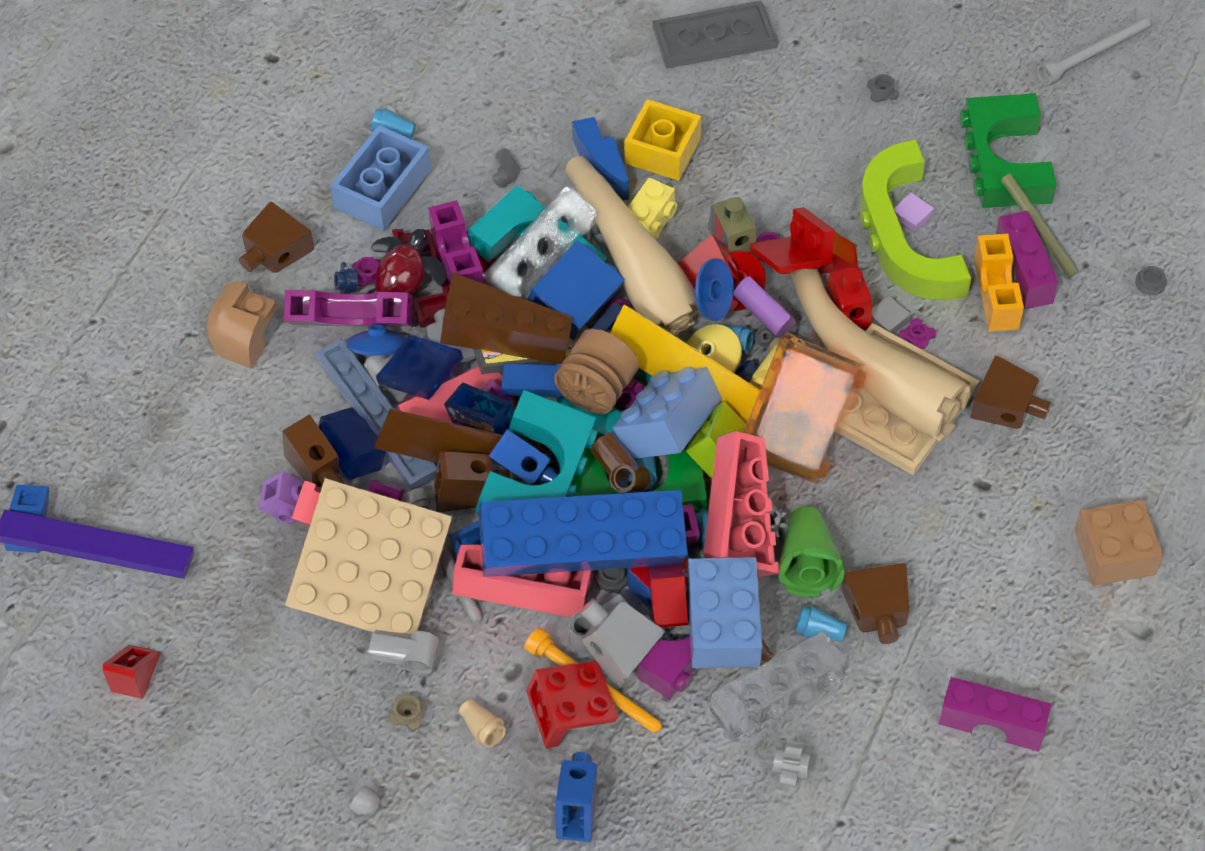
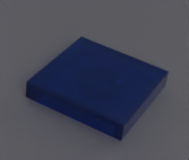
(419, 367)

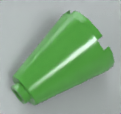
(809, 555)

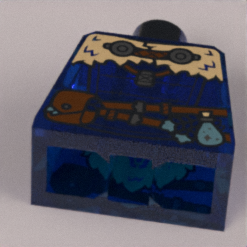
(479, 409)

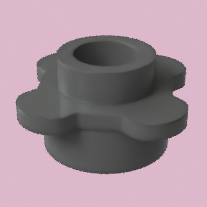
(882, 88)

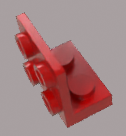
(807, 248)
(569, 699)

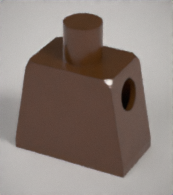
(275, 240)
(1008, 396)
(310, 452)
(461, 479)
(878, 599)

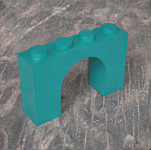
(508, 221)
(558, 428)

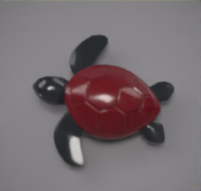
(403, 266)

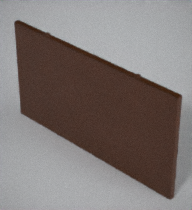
(427, 437)

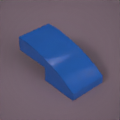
(32, 501)

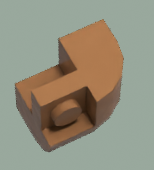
(238, 323)

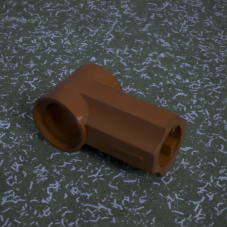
(618, 463)

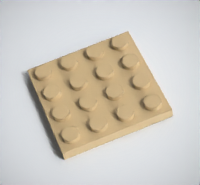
(879, 430)
(368, 560)

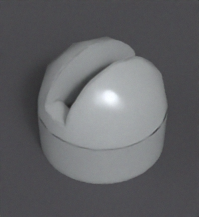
(365, 802)

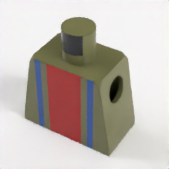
(730, 222)

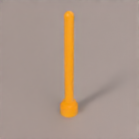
(542, 645)

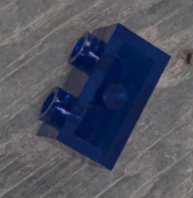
(353, 442)

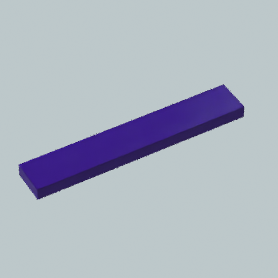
(95, 544)

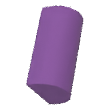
(764, 307)

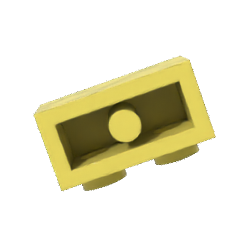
(654, 205)

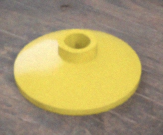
(724, 343)

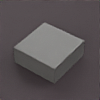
(890, 315)

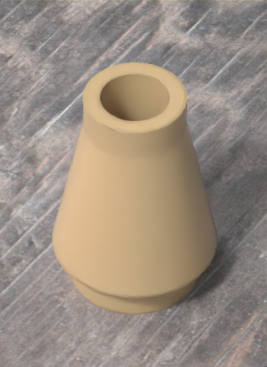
(483, 724)

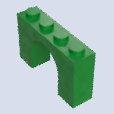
(996, 118)
(682, 473)

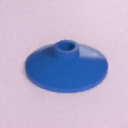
(714, 289)
(376, 341)

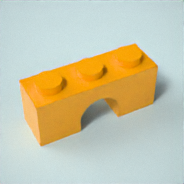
(999, 295)

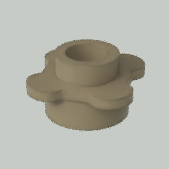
(404, 703)

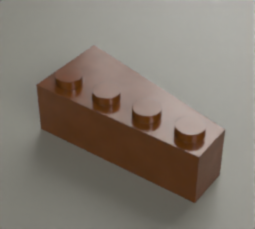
(503, 323)

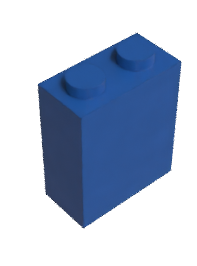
(578, 286)

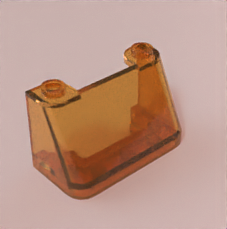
(802, 406)

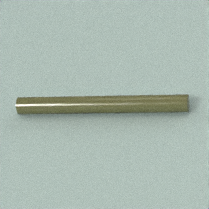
(1041, 227)

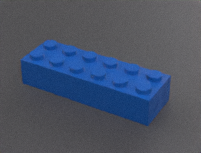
(582, 533)

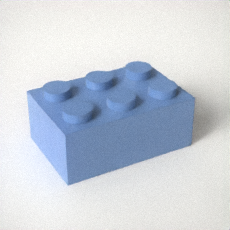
(381, 177)
(667, 412)
(724, 612)

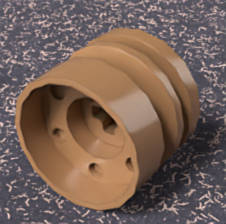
(596, 371)

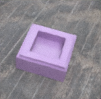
(913, 212)

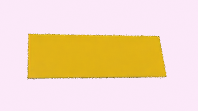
(662, 351)

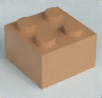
(1118, 542)

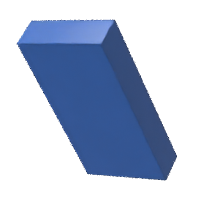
(530, 377)

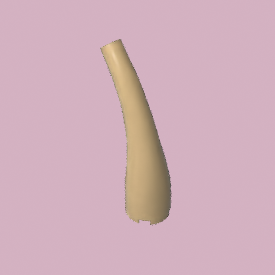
(651, 275)
(898, 381)

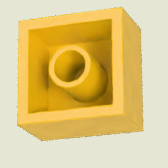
(662, 139)

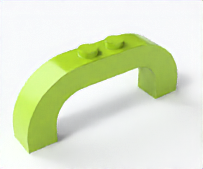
(910, 271)

